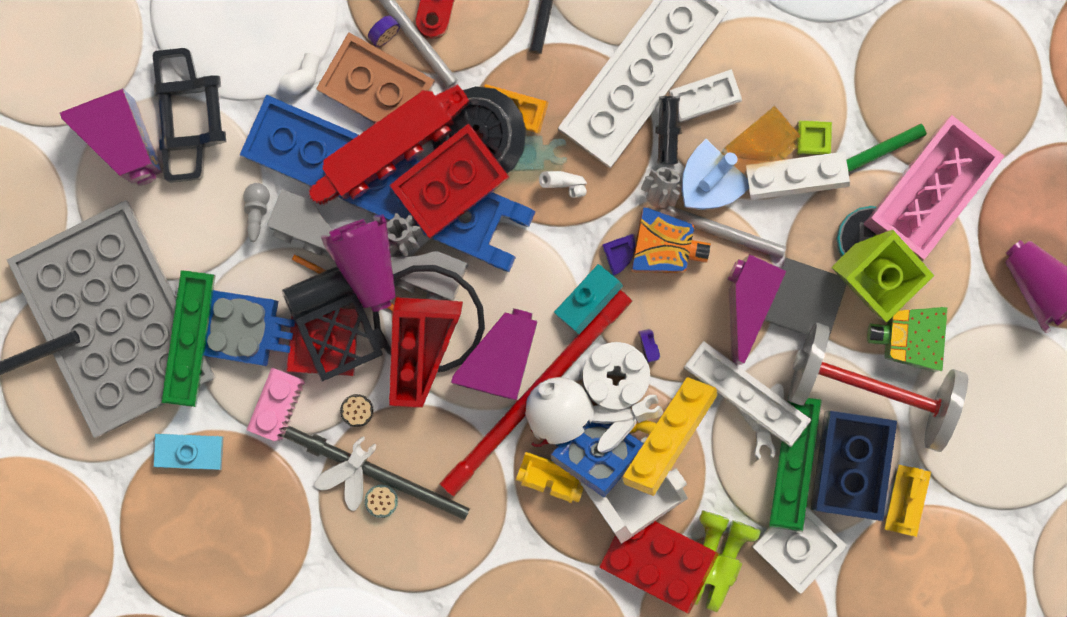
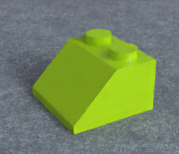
(883, 273)

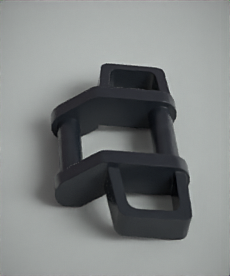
(169, 142)

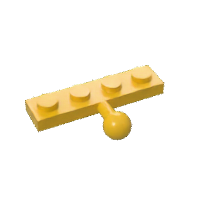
(668, 436)

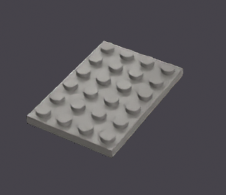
(119, 302)

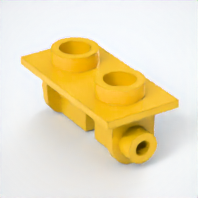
(540, 472)
(907, 500)

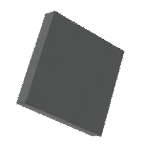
(806, 298)

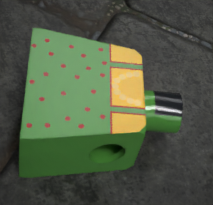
(913, 337)

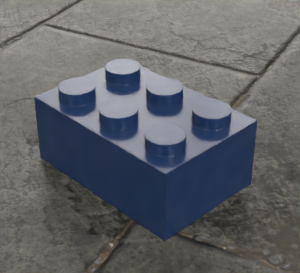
(854, 465)

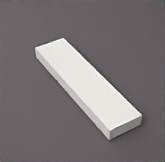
(747, 394)

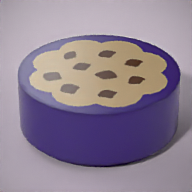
(383, 31)

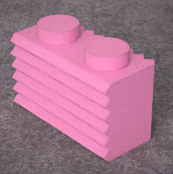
(275, 405)

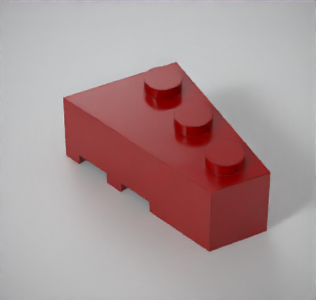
(418, 344)

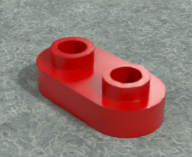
(439, 8)

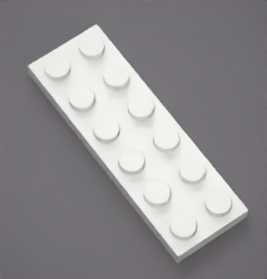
(638, 74)

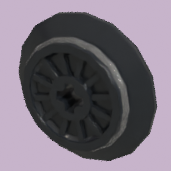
(498, 122)

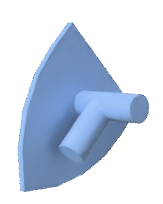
(711, 179)

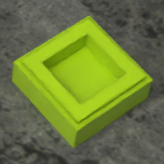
(814, 138)

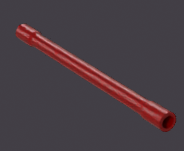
(465, 469)

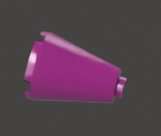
(364, 260)
(1041, 282)

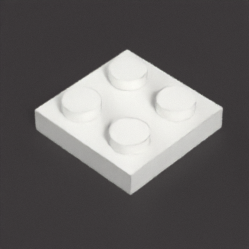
(800, 555)

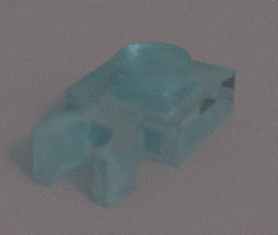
(536, 153)

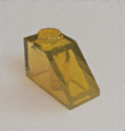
(765, 138)

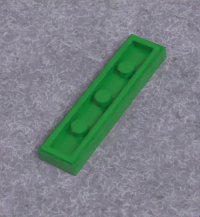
(188, 338)
(795, 473)

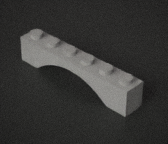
(302, 220)

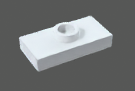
(707, 95)

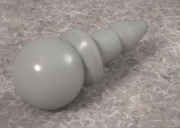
(256, 198)

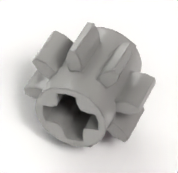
(662, 187)
(409, 234)

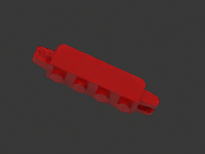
(387, 143)

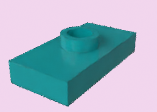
(588, 299)

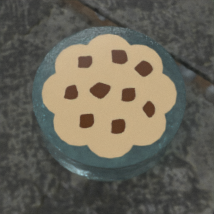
(381, 501)

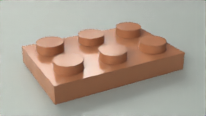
(370, 80)

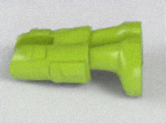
(726, 565)

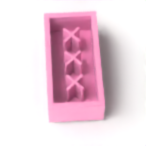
(935, 187)

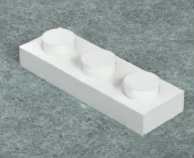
(798, 175)

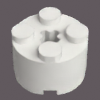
(630, 363)

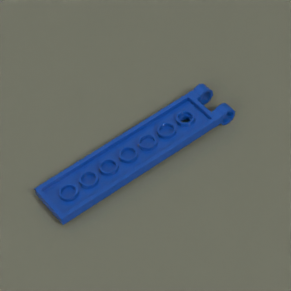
(299, 142)

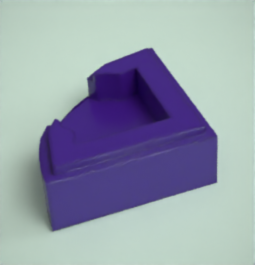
(619, 253)
(649, 347)

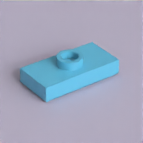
(188, 451)

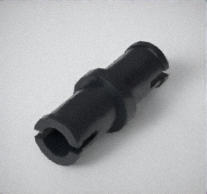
(668, 129)

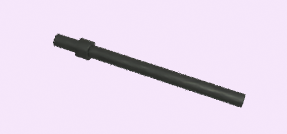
(317, 445)

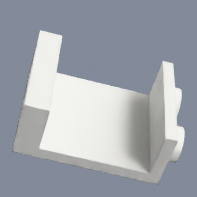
(632, 510)

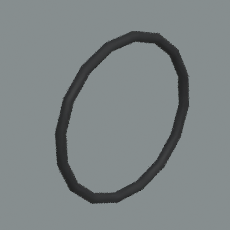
(480, 311)

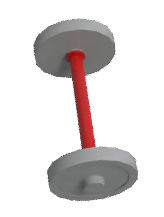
(944, 410)

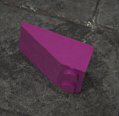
(750, 299)

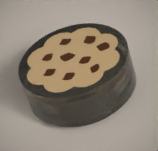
(357, 410)

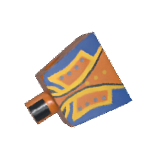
(666, 244)

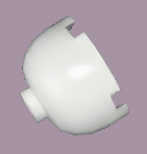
(558, 410)

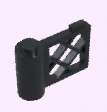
(323, 295)

